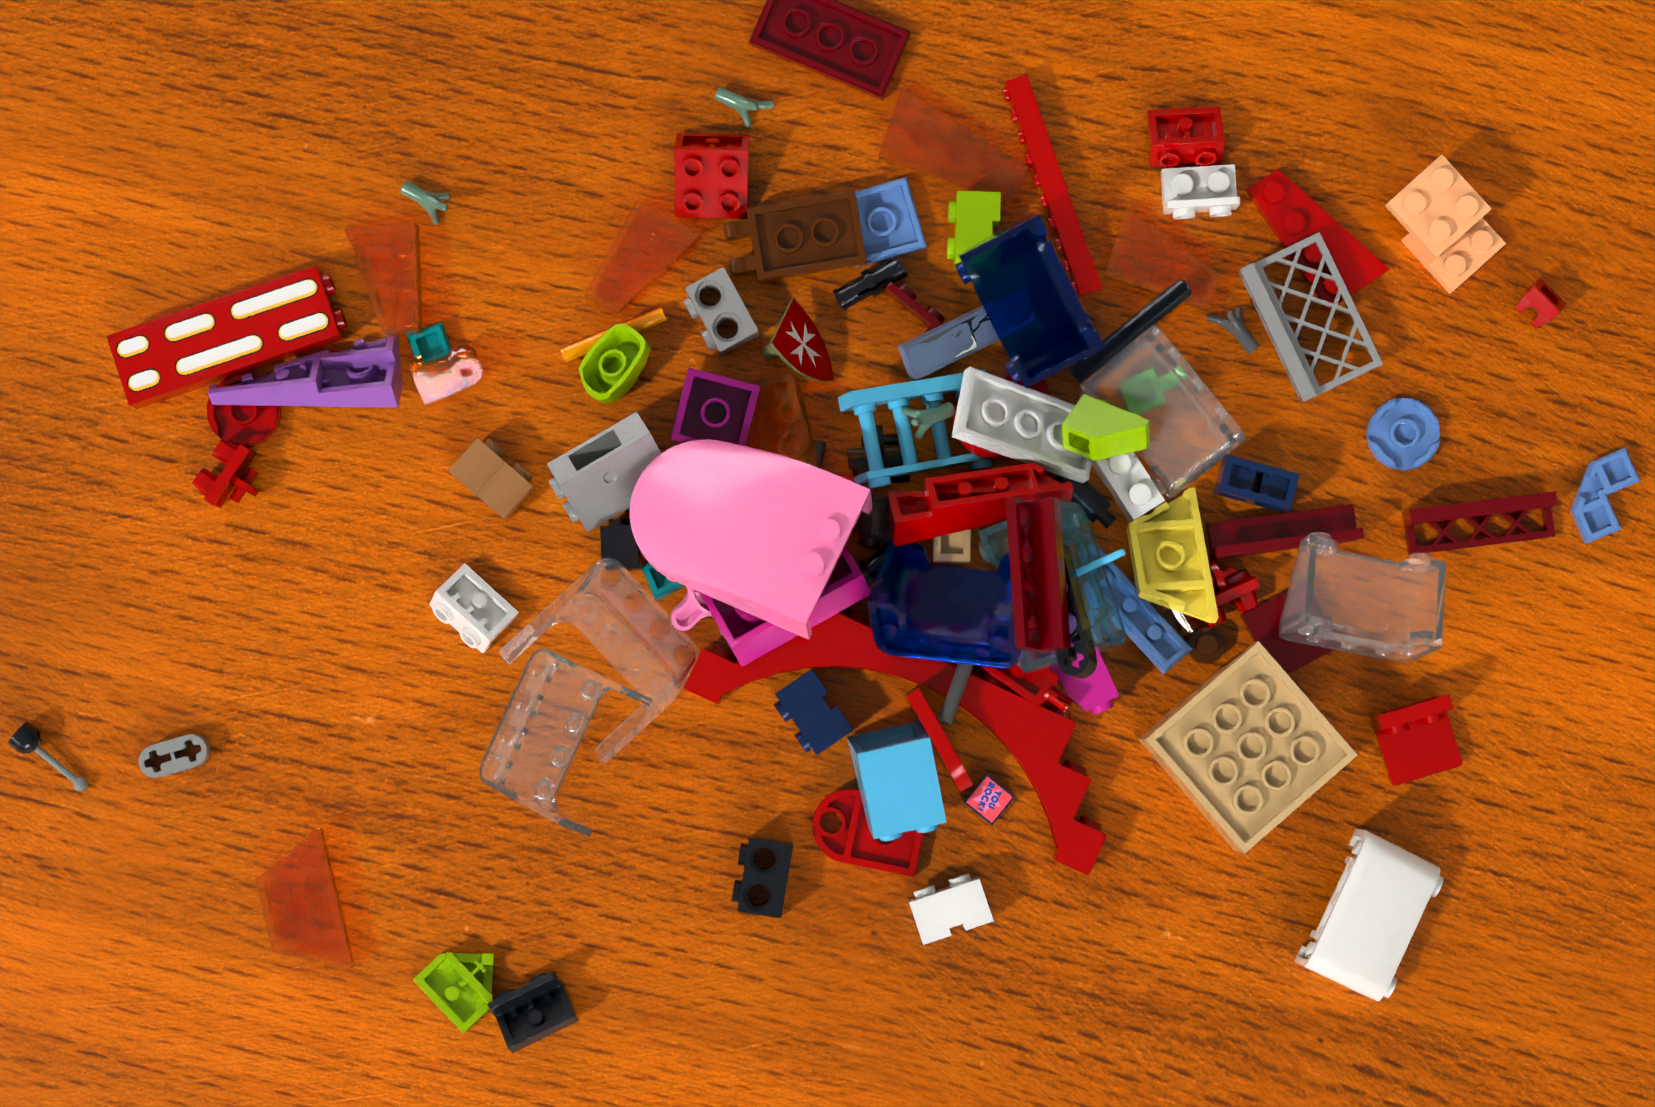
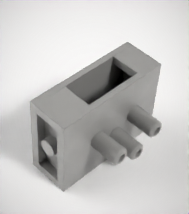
(603, 471)

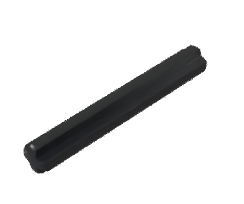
(1132, 329)

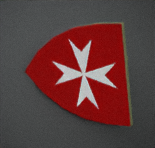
(800, 345)

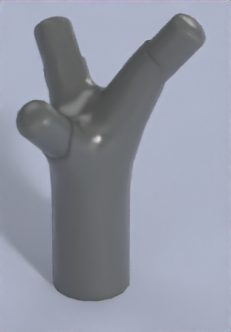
(1236, 327)

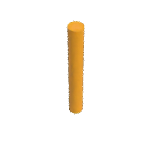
(639, 324)

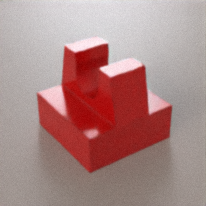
(1543, 300)

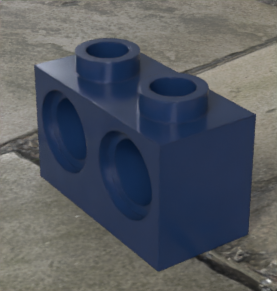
(1256, 483)

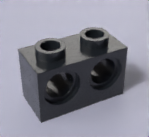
(772, 878)

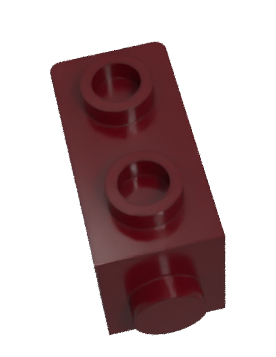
(906, 298)

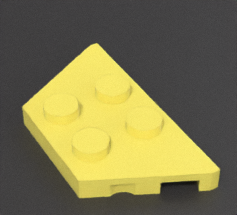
(1173, 558)

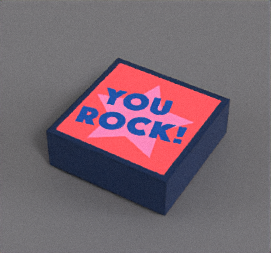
(989, 799)

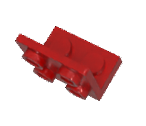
(711, 175)
(1417, 739)

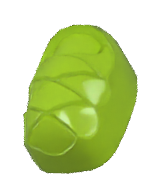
(614, 363)

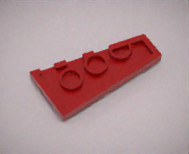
(1296, 217)

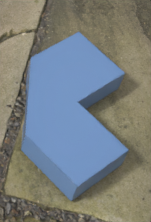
(1591, 505)

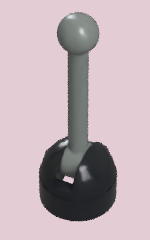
(28, 739)

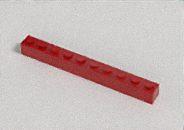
(1052, 186)

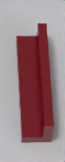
(1485, 509)
(1280, 531)
(1038, 569)

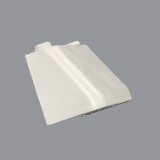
(1371, 916)

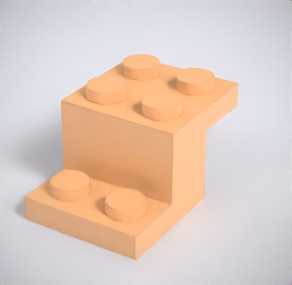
(1445, 224)

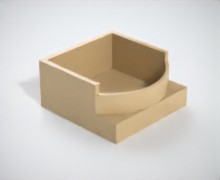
(1247, 747)

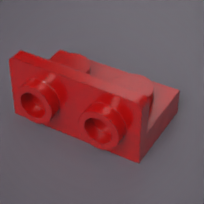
(1185, 137)

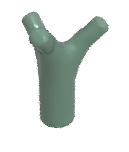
(741, 104)
(426, 199)
(928, 417)

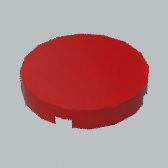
(242, 423)

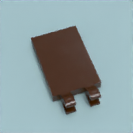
(799, 237)

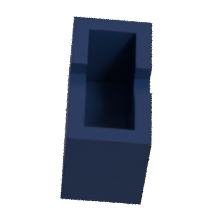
(806, 707)

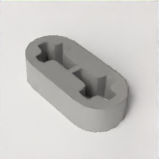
(172, 747)

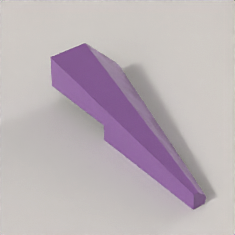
(350, 378)

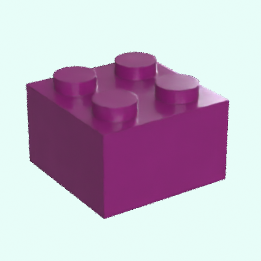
(714, 408)

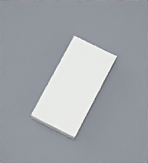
(1016, 424)

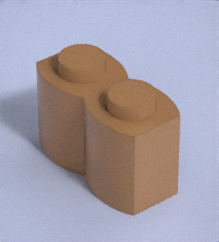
(492, 478)

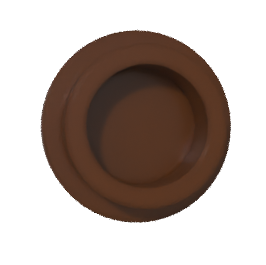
(1206, 645)

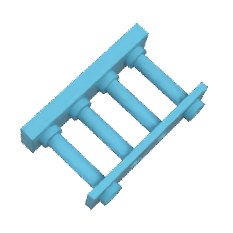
(897, 397)

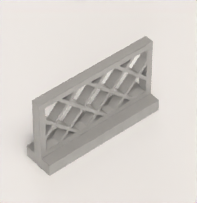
(1278, 325)

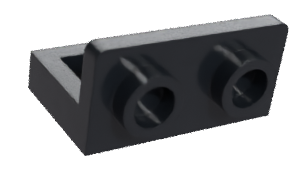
(533, 1010)

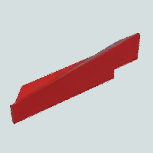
(967, 500)

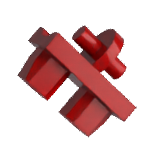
(218, 488)
(1233, 586)

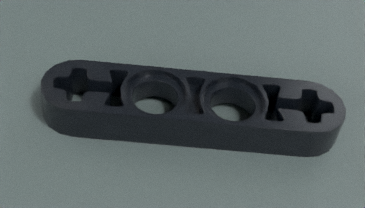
(1081, 633)

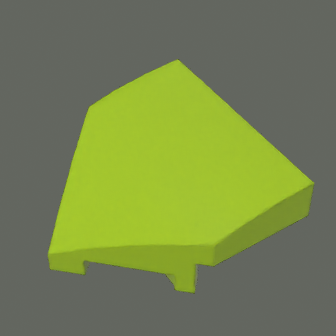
(459, 986)

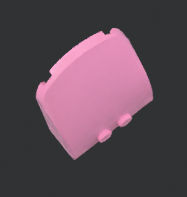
(746, 526)

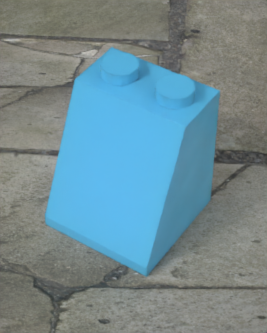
(897, 780)

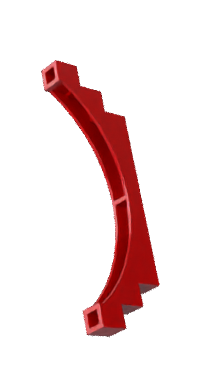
(1029, 733)

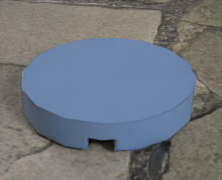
(1403, 434)

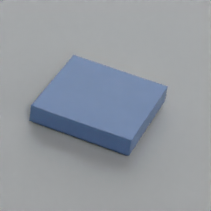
(889, 221)

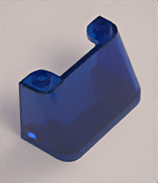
(1029, 301)
(942, 610)

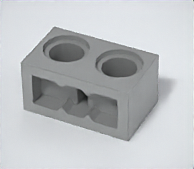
(728, 309)

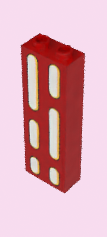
(227, 337)

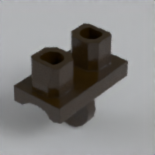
(890, 455)

